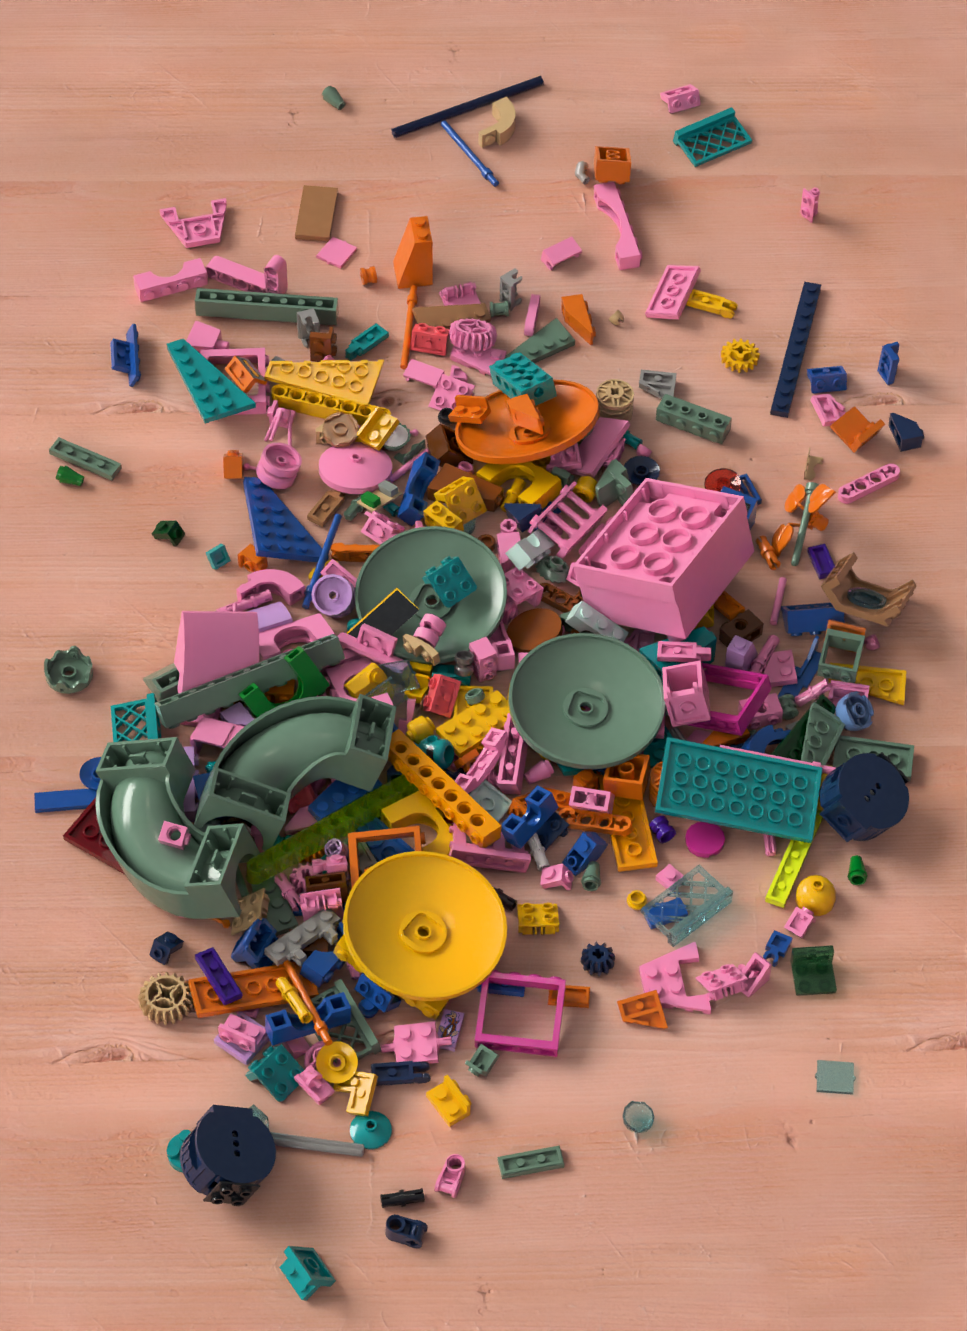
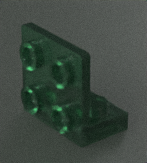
(813, 970)

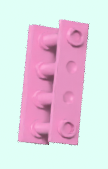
(575, 535)

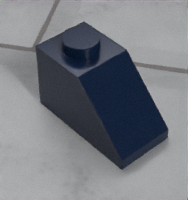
(905, 432)

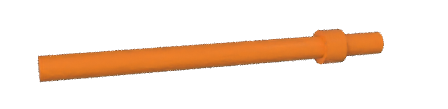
(412, 300)
(320, 1026)

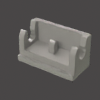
(508, 288)
(307, 322)

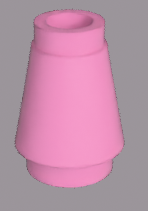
(540, 771)

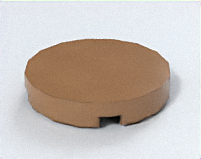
(340, 429)

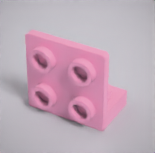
(522, 588)

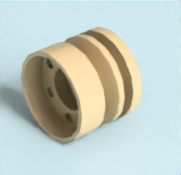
(615, 399)

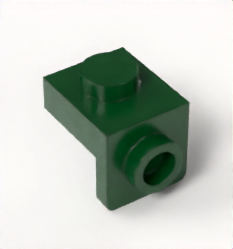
(169, 530)

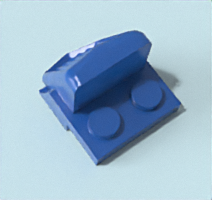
(252, 944)

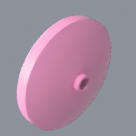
(354, 468)

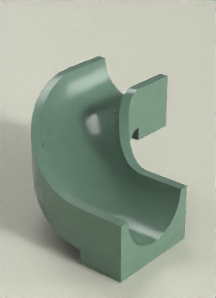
(290, 750)
(136, 793)

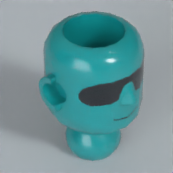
(438, 750)

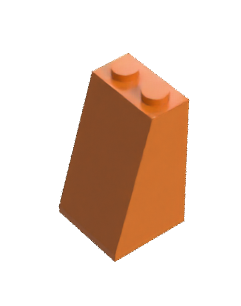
(415, 255)

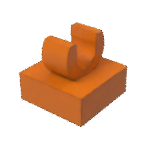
(466, 760)

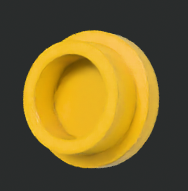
(636, 900)

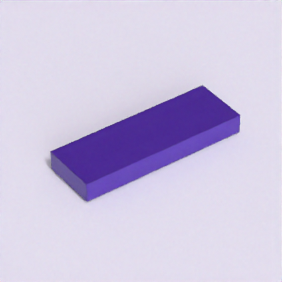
(218, 976)

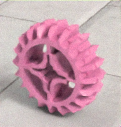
(472, 334)

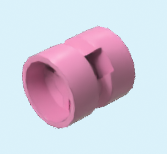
(430, 629)

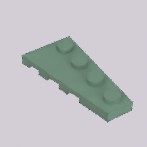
(546, 342)

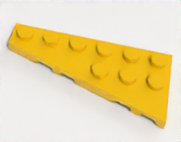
(330, 377)

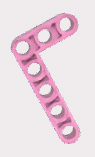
(246, 279)

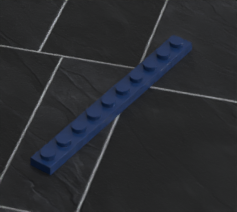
(795, 349)

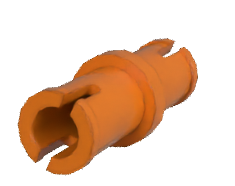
(768, 552)

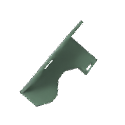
(403, 458)

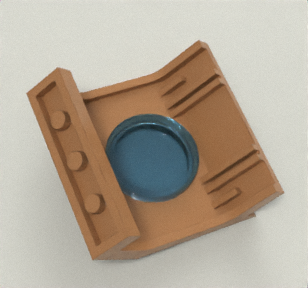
(864, 598)

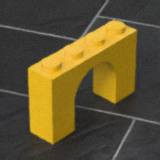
(541, 491)
(419, 810)

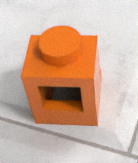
(250, 561)
(586, 779)

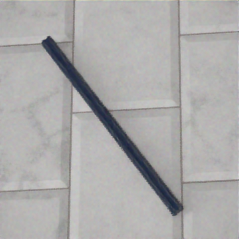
(467, 106)

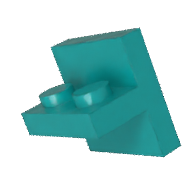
(305, 1271)

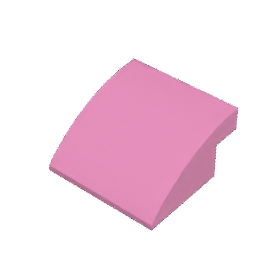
(214, 645)

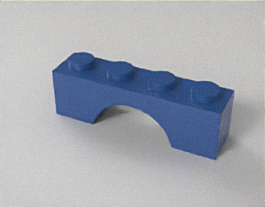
(421, 475)
(321, 965)
(285, 1026)

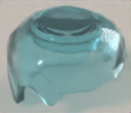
(638, 1117)

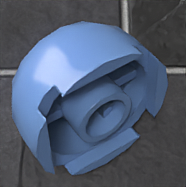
(854, 711)

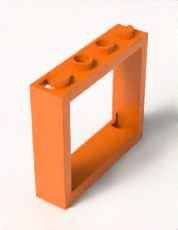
(376, 835)

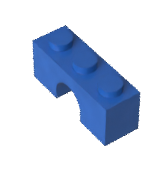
(540, 807)

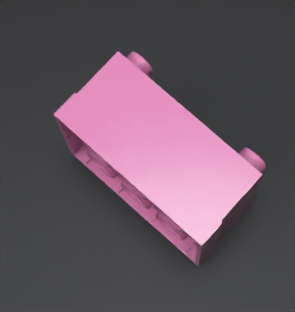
(665, 557)

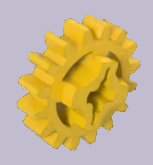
(740, 355)

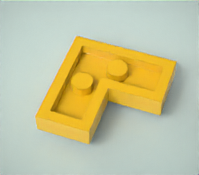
(362, 1090)

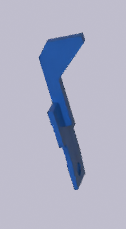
(805, 673)

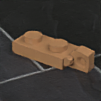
(326, 507)

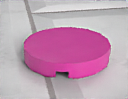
(704, 839)

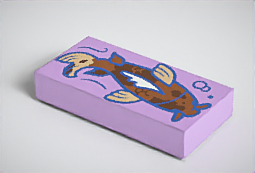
(450, 1026)

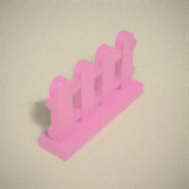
(490, 857)

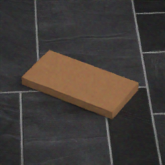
(316, 213)

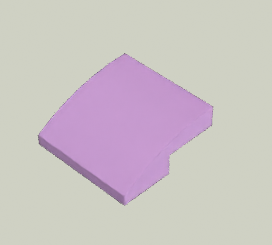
(272, 616)

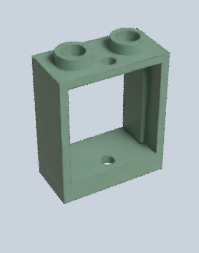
(834, 639)

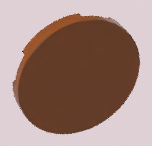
(533, 628)

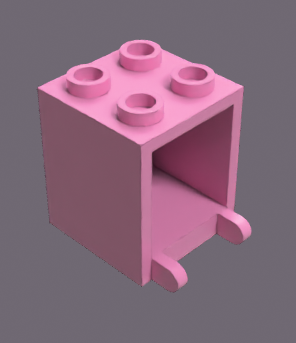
(686, 693)

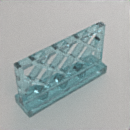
(700, 914)

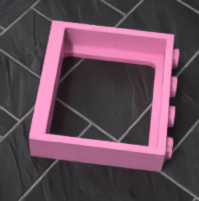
(255, 355)

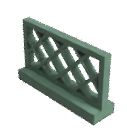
(358, 1022)

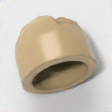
(615, 317)

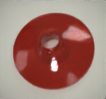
(722, 477)

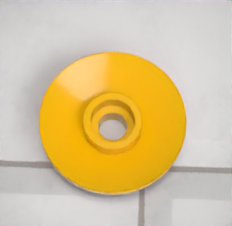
(325, 1060)

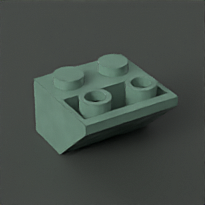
(163, 682)

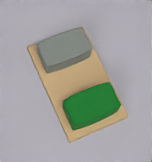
(380, 497)

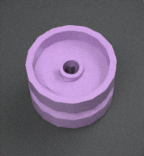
(330, 586)

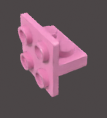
(380, 527)

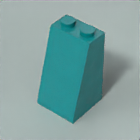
(701, 636)

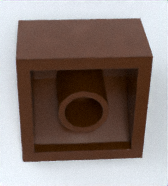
(444, 446)

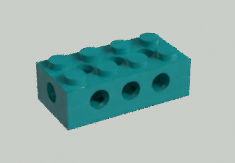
(521, 376)

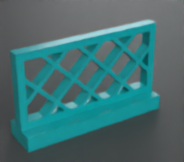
(703, 127)
(152, 719)

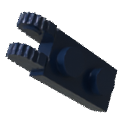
(400, 1072)

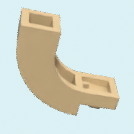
(502, 131)

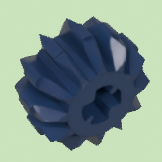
(597, 959)

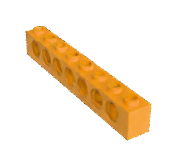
(443, 791)

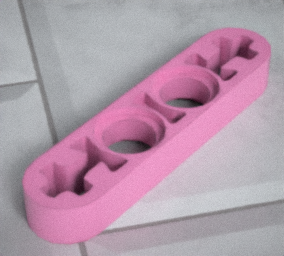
(870, 485)

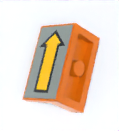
(244, 373)

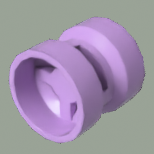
(336, 846)

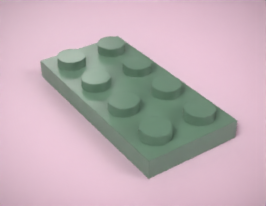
(899, 754)

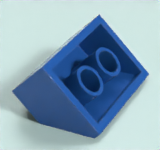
(809, 618)

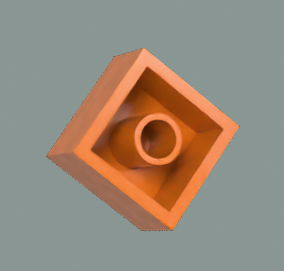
(628, 778)

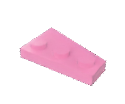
(477, 359)

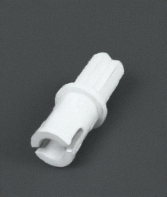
(537, 852)

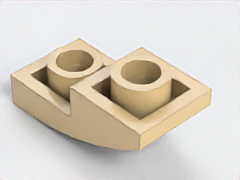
(419, 647)

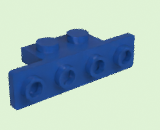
(125, 355)

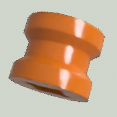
(368, 275)

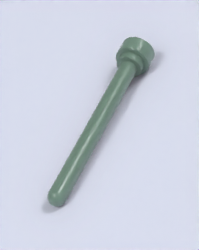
(810, 487)

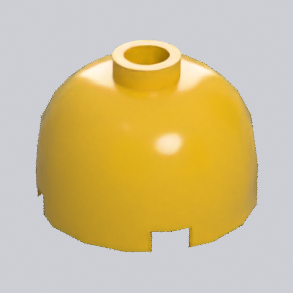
(816, 895)

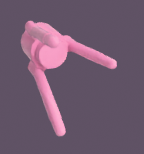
(281, 418)

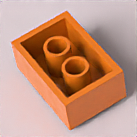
(612, 164)

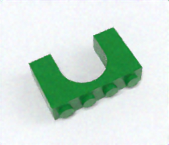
(310, 684)

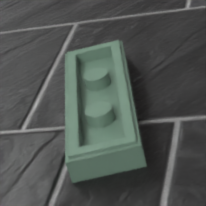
(530, 1162)

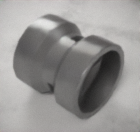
(464, 663)

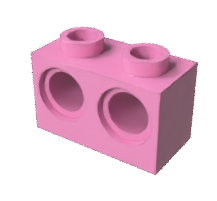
(484, 659)

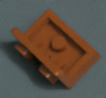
(322, 345)

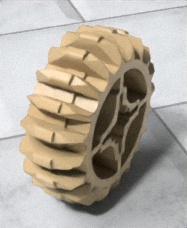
(168, 992)

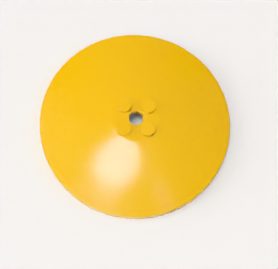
(429, 894)

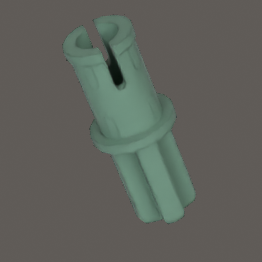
(353, 509)

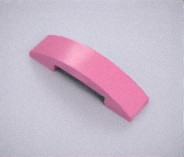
(486, 761)

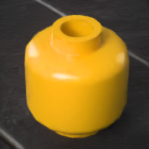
(585, 488)
(420, 729)

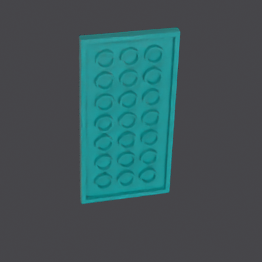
(738, 790)

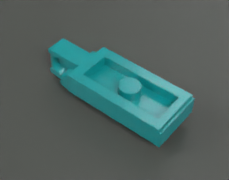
(366, 341)

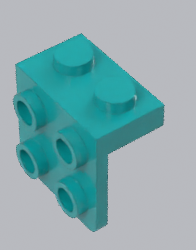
(450, 581)
(276, 1072)

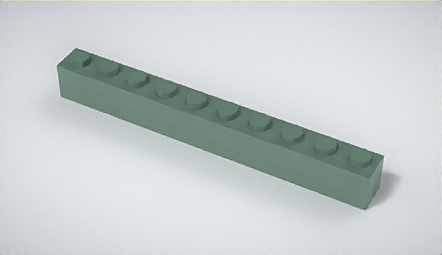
(225, 690)

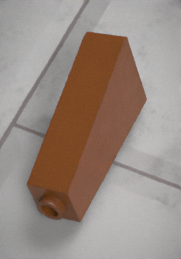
(490, 493)

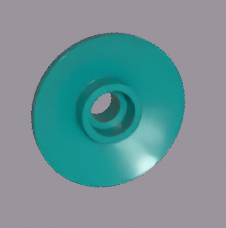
(371, 1137)

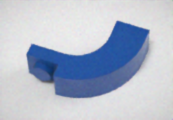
(764, 737)

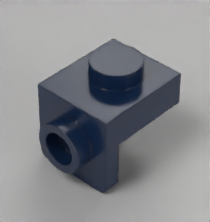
(164, 946)

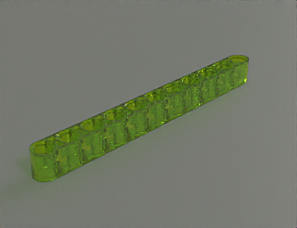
(333, 826)

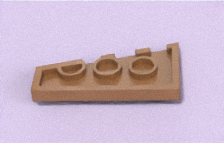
(446, 315)

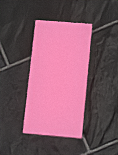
(673, 292)
(599, 445)

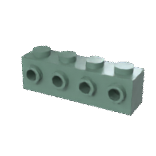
(693, 419)

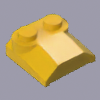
(365, 680)

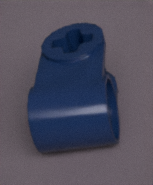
(407, 1230)

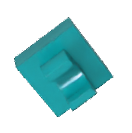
(218, 556)

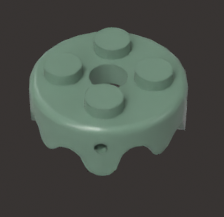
(66, 661)

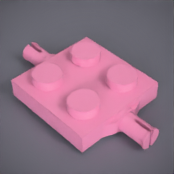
(416, 1043)

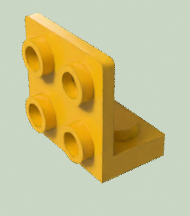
(462, 499)

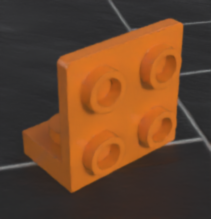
(856, 429)

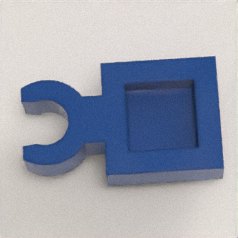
(777, 946)

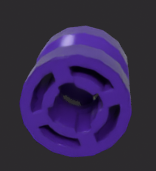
(661, 827)

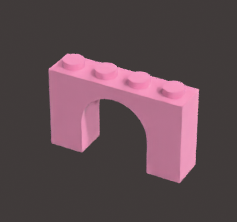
(301, 630)
(341, 674)

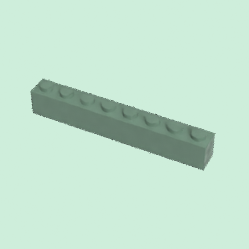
(263, 305)

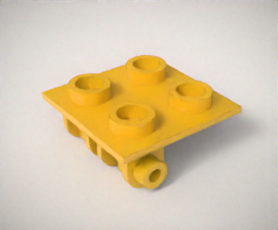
(538, 916)

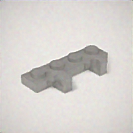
(292, 943)

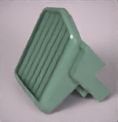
(613, 485)

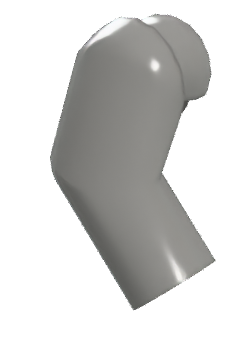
(580, 172)

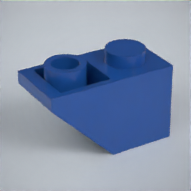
(586, 849)

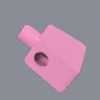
(206, 337)

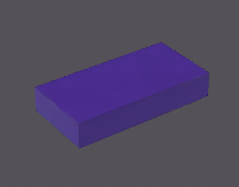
(821, 560)

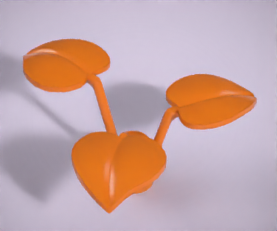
(817, 499)

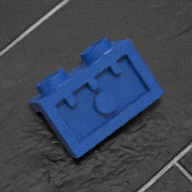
(889, 362)
(827, 379)
(376, 995)

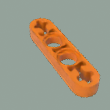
(596, 819)

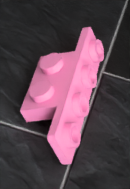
(372, 644)

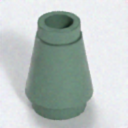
(333, 97)
(591, 879)

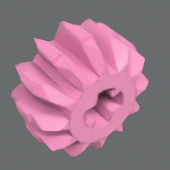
(298, 876)

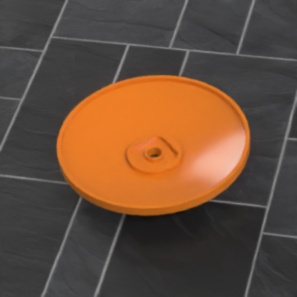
(501, 441)

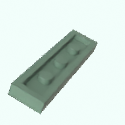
(85, 458)

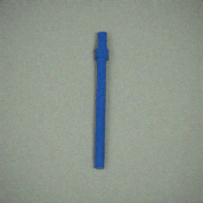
(485, 172)
(322, 559)

